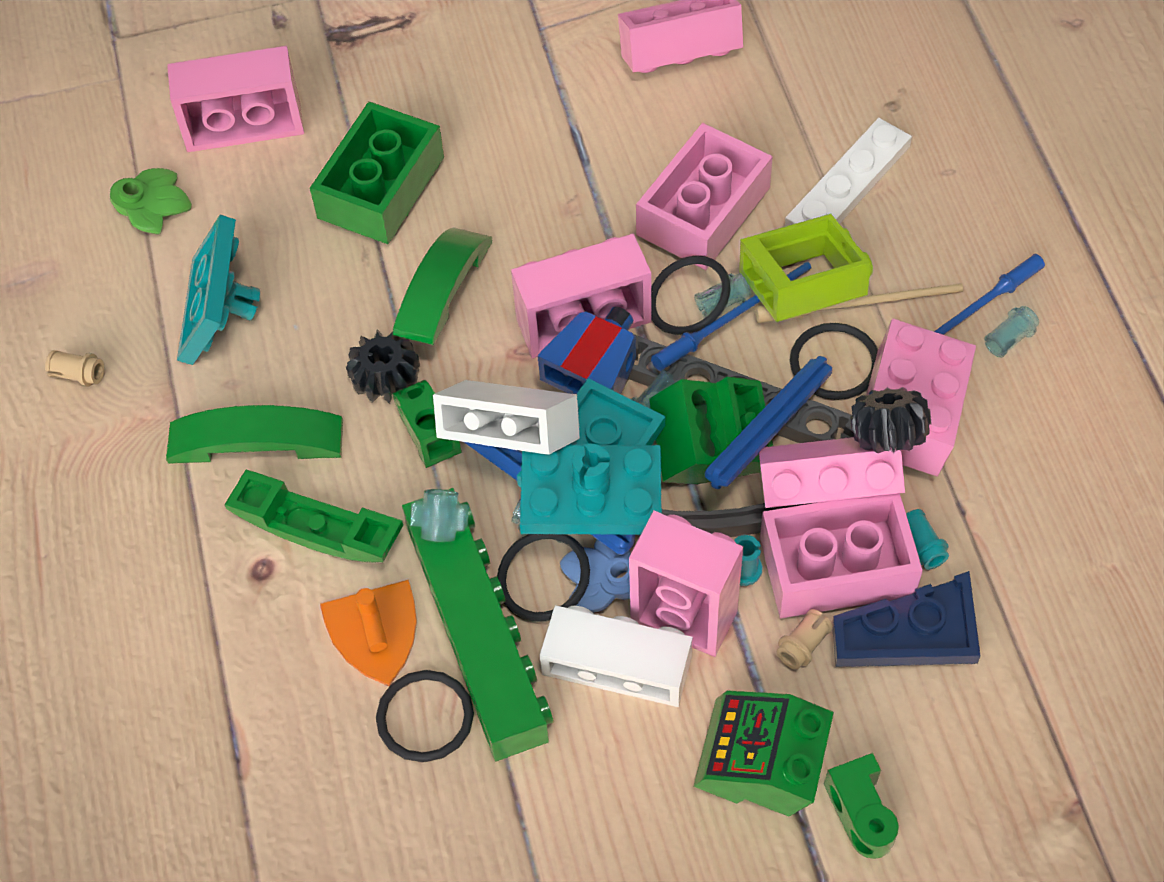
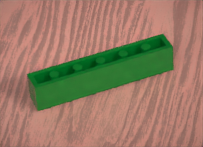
(483, 640)

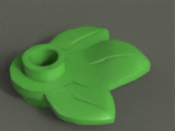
(151, 198)

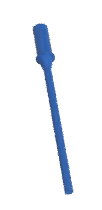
(1006, 283)
(690, 341)

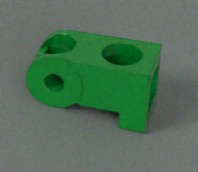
(418, 414)
(866, 821)

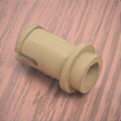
(85, 368)
(797, 647)

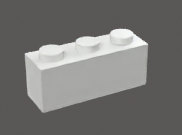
(507, 416)
(616, 655)

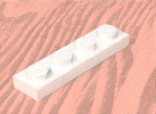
(853, 174)

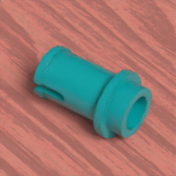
(930, 548)
(751, 564)

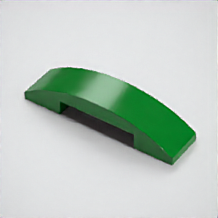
(436, 282)
(254, 429)
(312, 522)

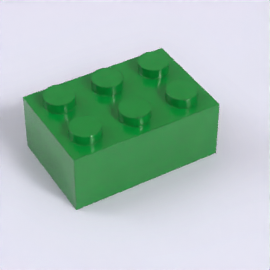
(377, 172)

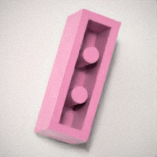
(679, 32)
(827, 472)

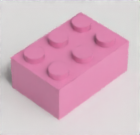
(235, 99)
(703, 195)
(578, 281)
(936, 369)
(839, 554)
(685, 580)

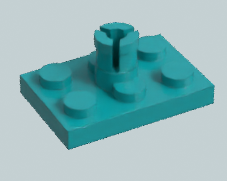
(213, 292)
(613, 419)
(590, 489)

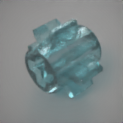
(439, 515)

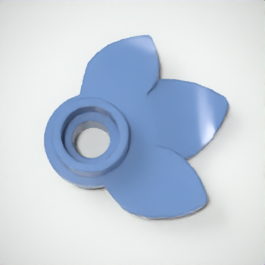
(603, 581)

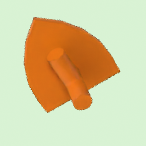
(374, 629)

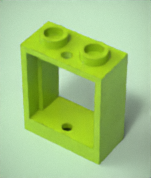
(767, 252)

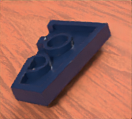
(917, 629)

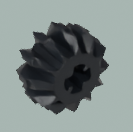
(382, 366)
(890, 420)

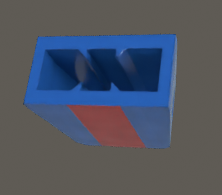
(590, 350)

